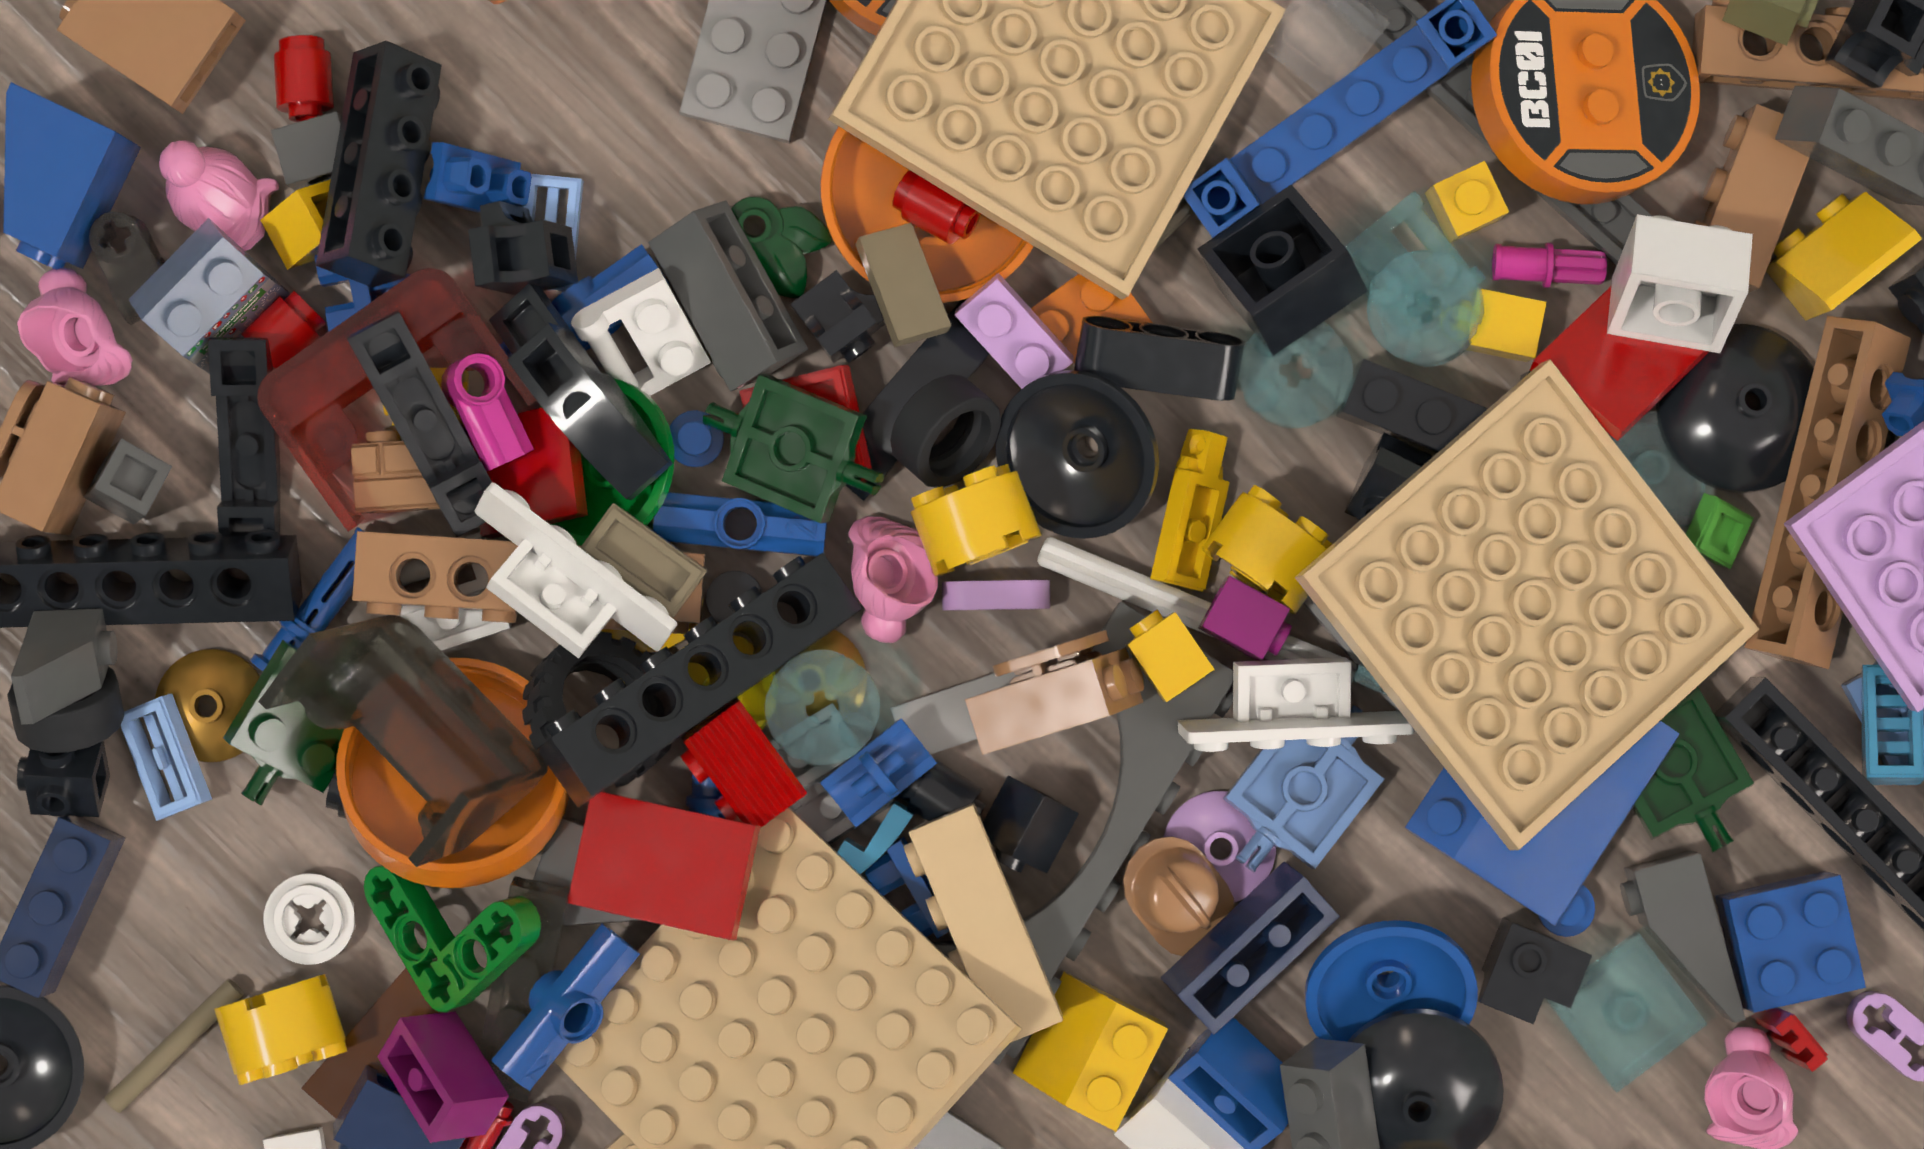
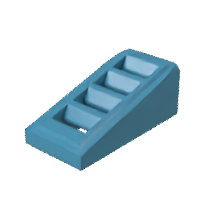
(1871, 748)

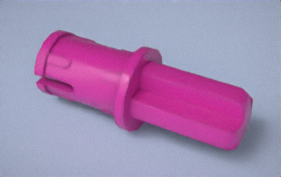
(1548, 265)

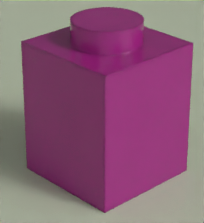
(1246, 620)

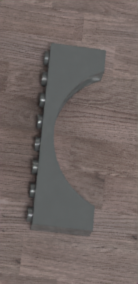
(1148, 764)

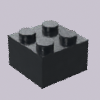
(1282, 269)

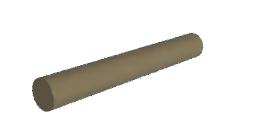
(172, 1047)

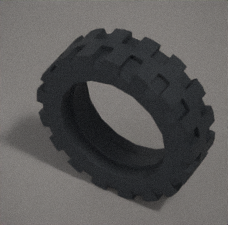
(603, 656)

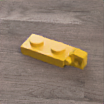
(1192, 512)

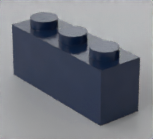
(57, 904)
(1250, 947)

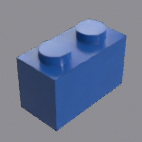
(1235, 1084)

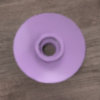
(1209, 818)

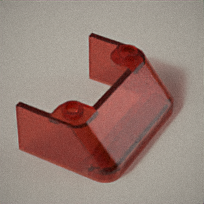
(313, 387)

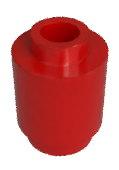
(303, 77)
(933, 209)
(288, 326)

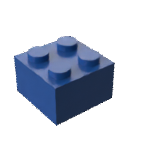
(1790, 941)

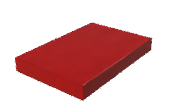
(1614, 373)
(664, 865)

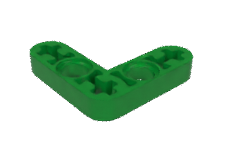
(454, 954)

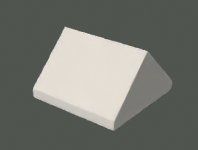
(1171, 1121)

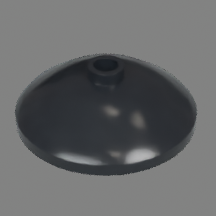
(1714, 429)
(1066, 482)
(1432, 1061)
(42, 1069)

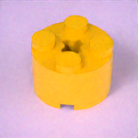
(974, 521)
(1267, 546)
(281, 1029)

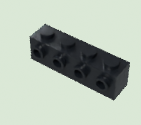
(379, 165)

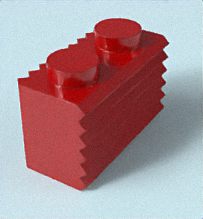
(742, 766)

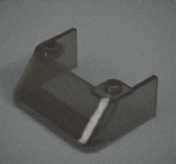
(421, 719)

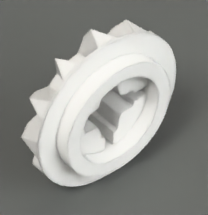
(282, 918)

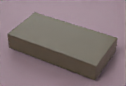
(903, 285)
(644, 559)

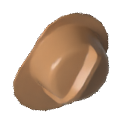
(1175, 892)

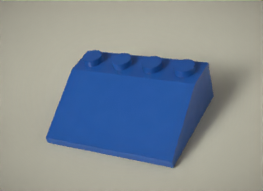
(1562, 854)

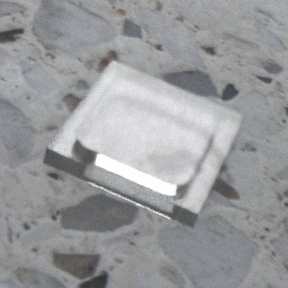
(1325, 38)

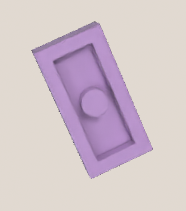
(1012, 332)

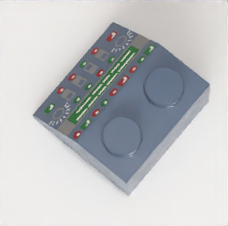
(205, 293)

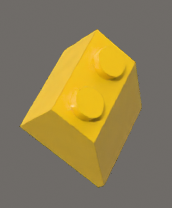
(1839, 254)
(1094, 1054)

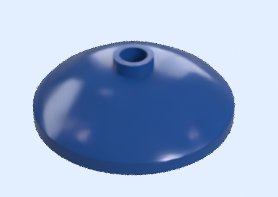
(1349, 991)

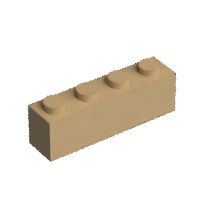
(982, 917)

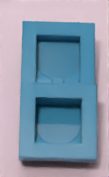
(889, 830)

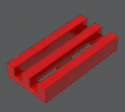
(1791, 1034)

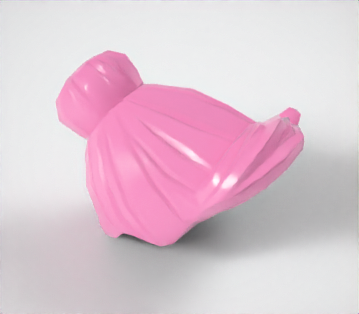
(216, 187)
(72, 332)
(889, 576)
(1750, 1094)

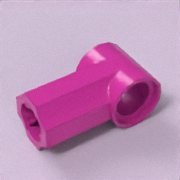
(487, 418)

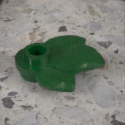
(786, 238)

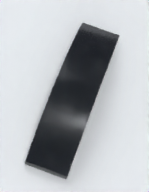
(938, 356)
(423, 418)
(245, 437)

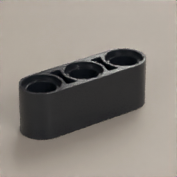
(1160, 357)

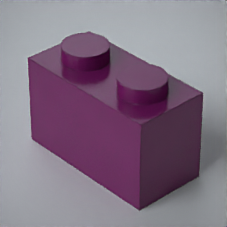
(442, 1076)

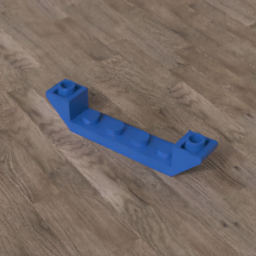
(1340, 114)

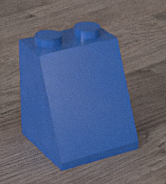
(58, 177)

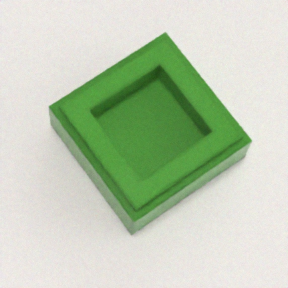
(1718, 530)

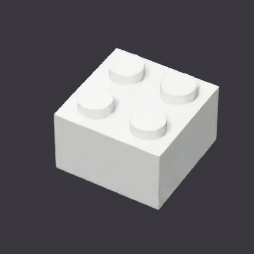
(1679, 283)

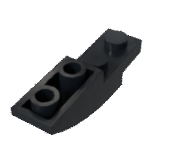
(577, 395)

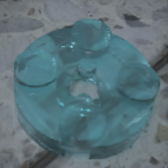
(1454, 322)
(1313, 398)
(840, 680)

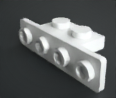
(562, 584)
(1293, 702)

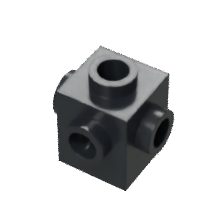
(65, 781)

